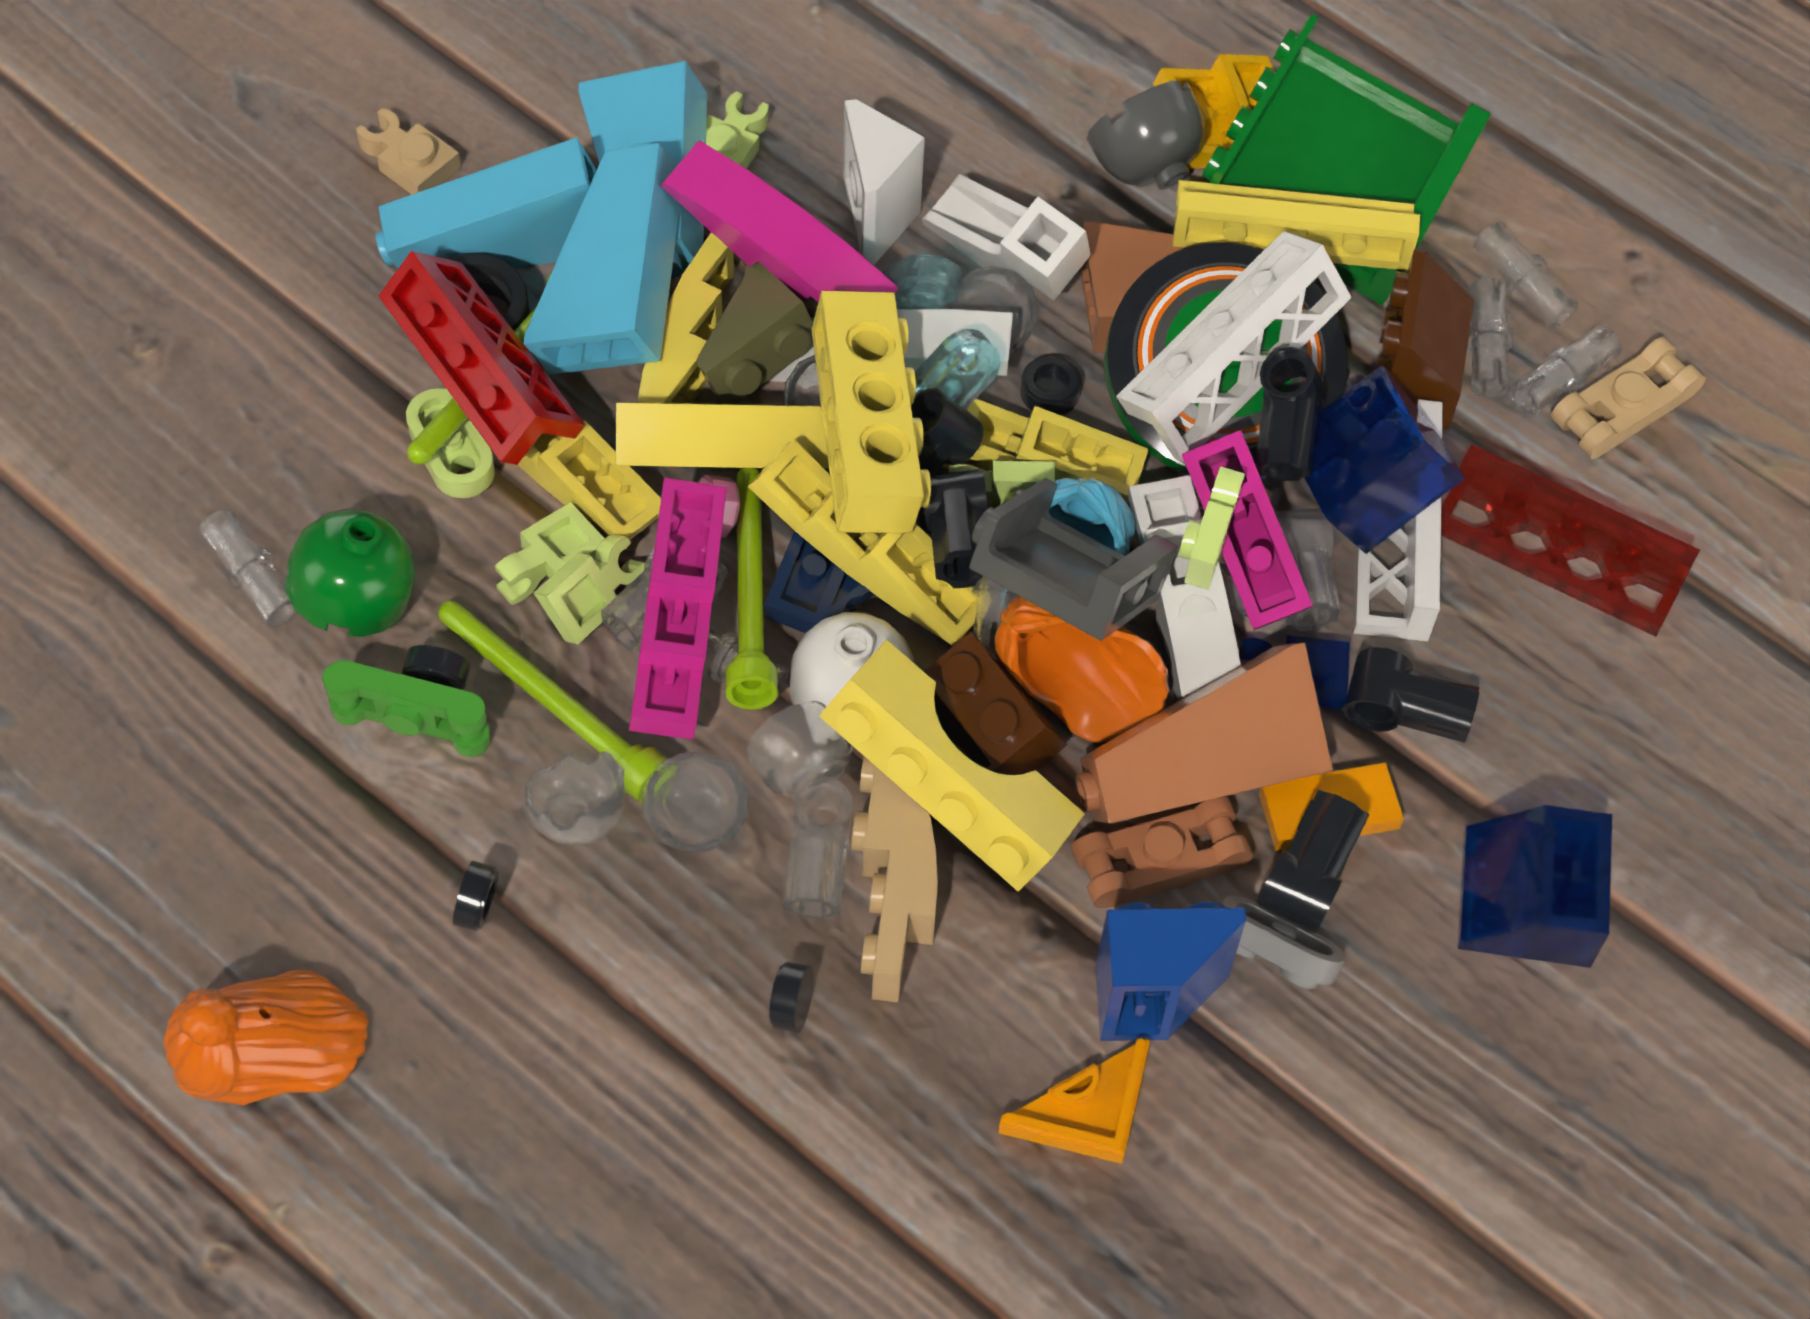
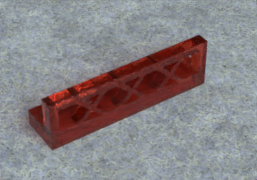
(1569, 529)

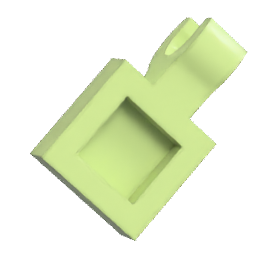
(545, 550)

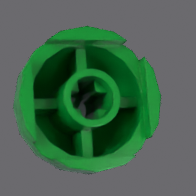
(351, 572)

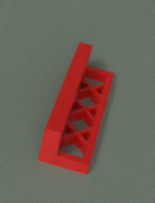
(477, 356)

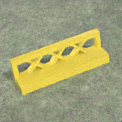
(1348, 228)

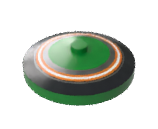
(1166, 302)

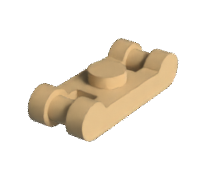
(1628, 399)

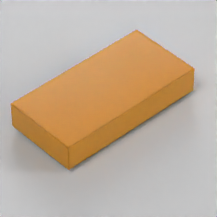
(1365, 786)

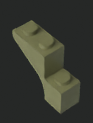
(755, 336)

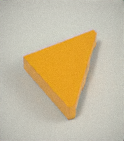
(1086, 1111)

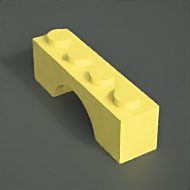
(1002, 818)

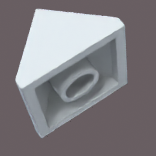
(880, 177)

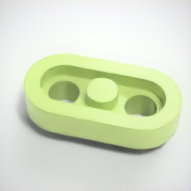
(461, 451)

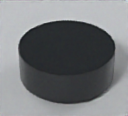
(1051, 385)
(436, 666)
(475, 896)
(791, 996)

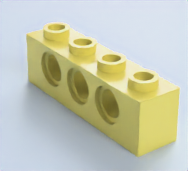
(869, 413)

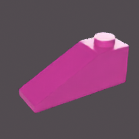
(1254, 541)

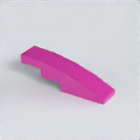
(769, 227)
(678, 609)

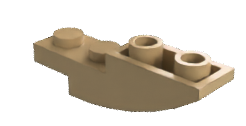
(903, 863)

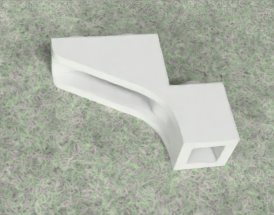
(1002, 233)

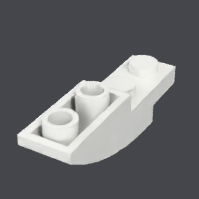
(1190, 620)

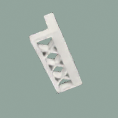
(1233, 331)
(1420, 569)

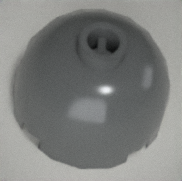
(1152, 138)

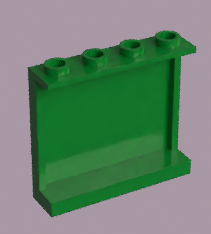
(1344, 135)

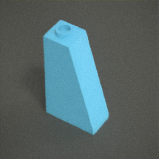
(651, 107)
(505, 211)
(613, 271)

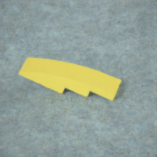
(688, 325)
(715, 434)
(1049, 437)
(588, 477)
(888, 564)

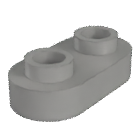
(1299, 952)

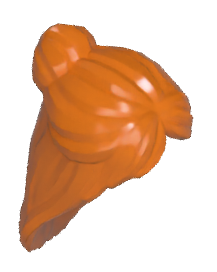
(1084, 681)
(264, 1038)

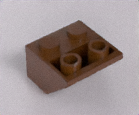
(1427, 334)
(989, 711)

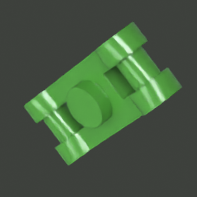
(407, 705)

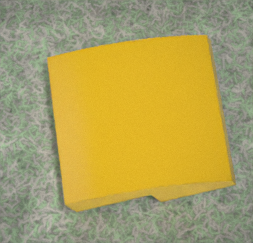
(1220, 95)

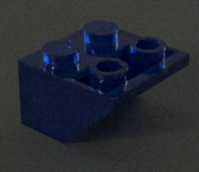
(1377, 461)
(1537, 885)

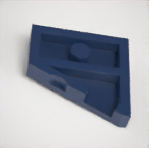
(810, 588)

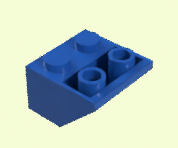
(1162, 966)

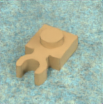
(409, 158)

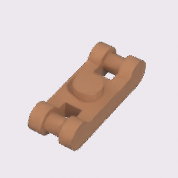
(1161, 853)

